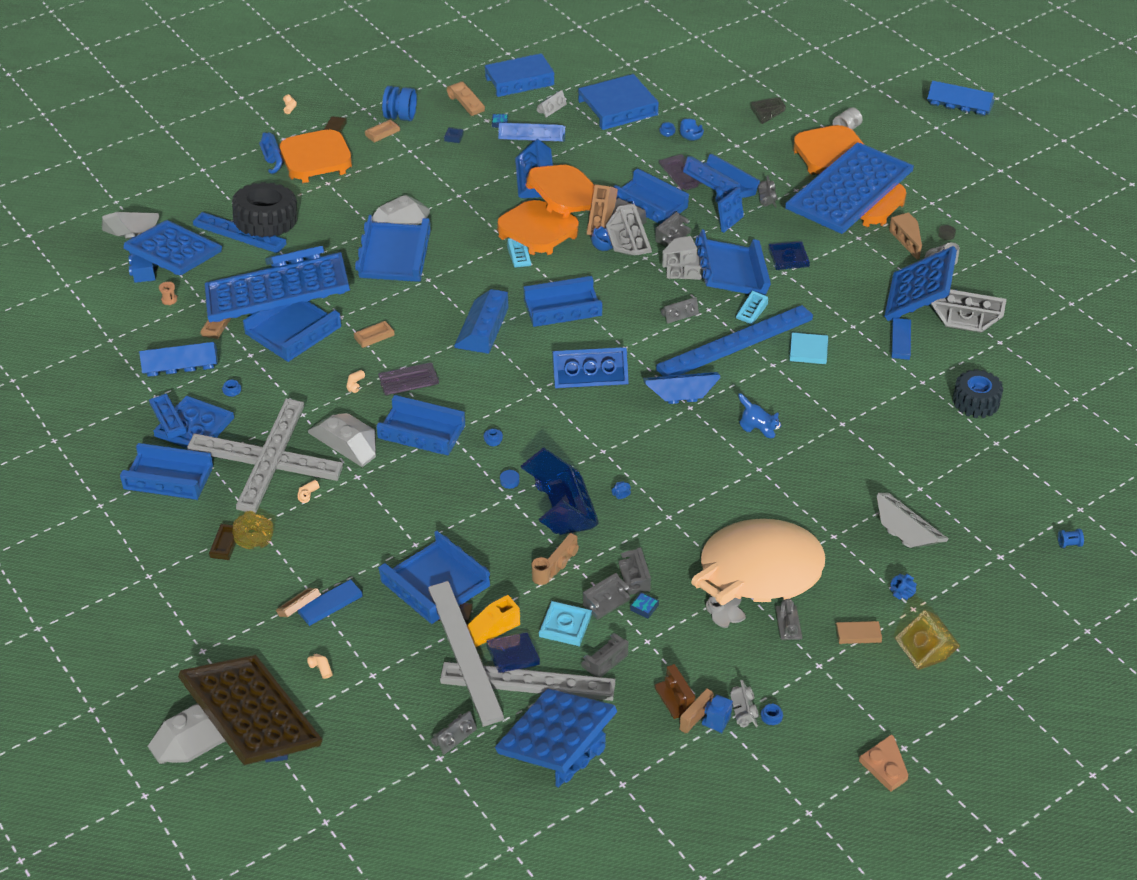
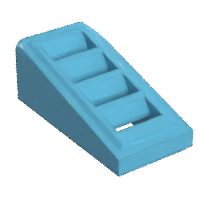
(511, 244)
(754, 297)

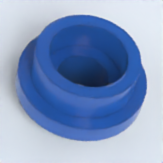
(667, 129)
(231, 388)
(493, 437)
(621, 490)
(775, 711)

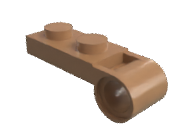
(466, 98)
(545, 569)

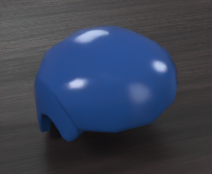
(690, 130)
(601, 239)

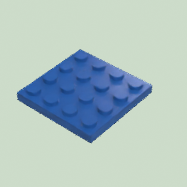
(172, 247)
(921, 283)
(556, 730)

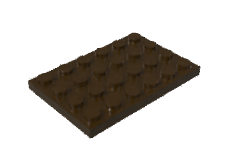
(250, 709)

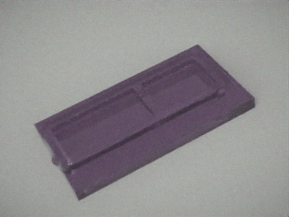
(674, 167)
(408, 378)

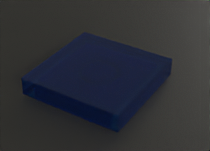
(789, 255)
(512, 652)

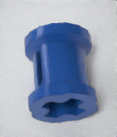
(1077, 535)

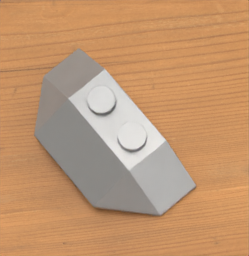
(401, 211)
(128, 223)
(627, 232)
(969, 310)
(347, 437)
(906, 524)
(185, 737)

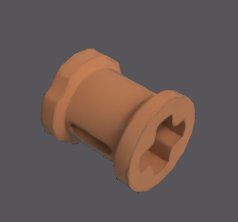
(168, 293)

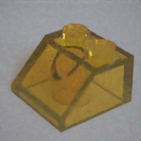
(927, 640)

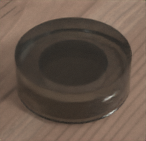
(947, 232)

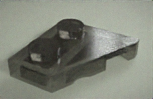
(767, 109)

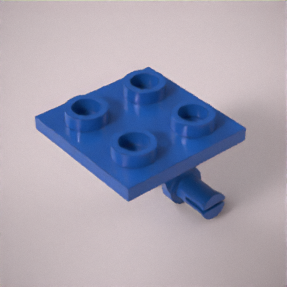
(729, 207)

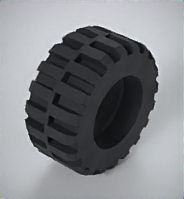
(264, 209)

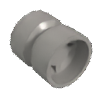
(850, 118)

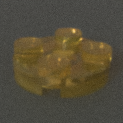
(256, 522)

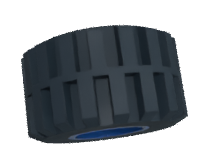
(977, 393)

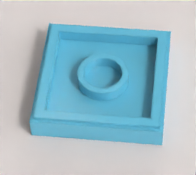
(809, 348)
(565, 623)

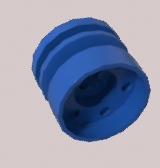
(399, 103)

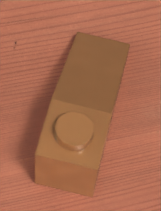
(602, 207)
(907, 232)

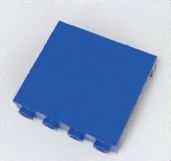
(619, 101)
(393, 250)
(733, 266)
(291, 328)
(431, 566)

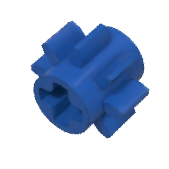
(903, 586)

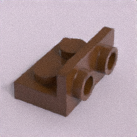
(675, 692)

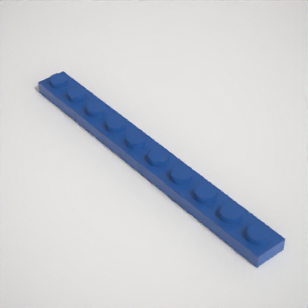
(734, 342)

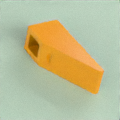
(494, 620)

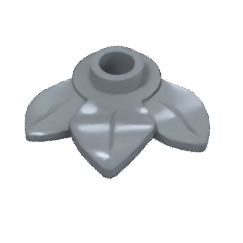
(727, 613)

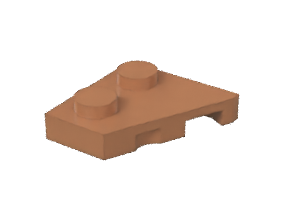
(886, 763)

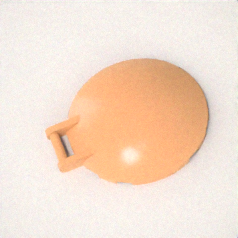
(760, 561)

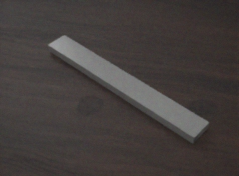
(249, 454)
(270, 456)
(466, 654)
(537, 682)

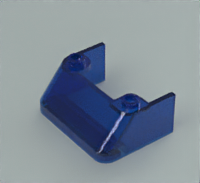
(566, 490)

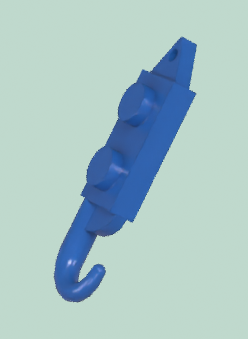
(271, 151)

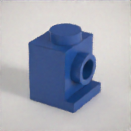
(718, 713)

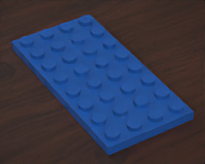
(849, 187)
(275, 287)

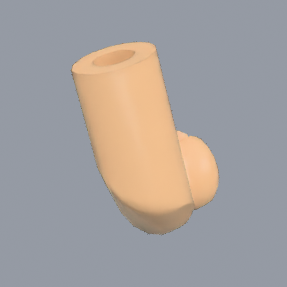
(290, 104)
(352, 385)
(305, 491)
(322, 663)

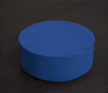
(509, 479)

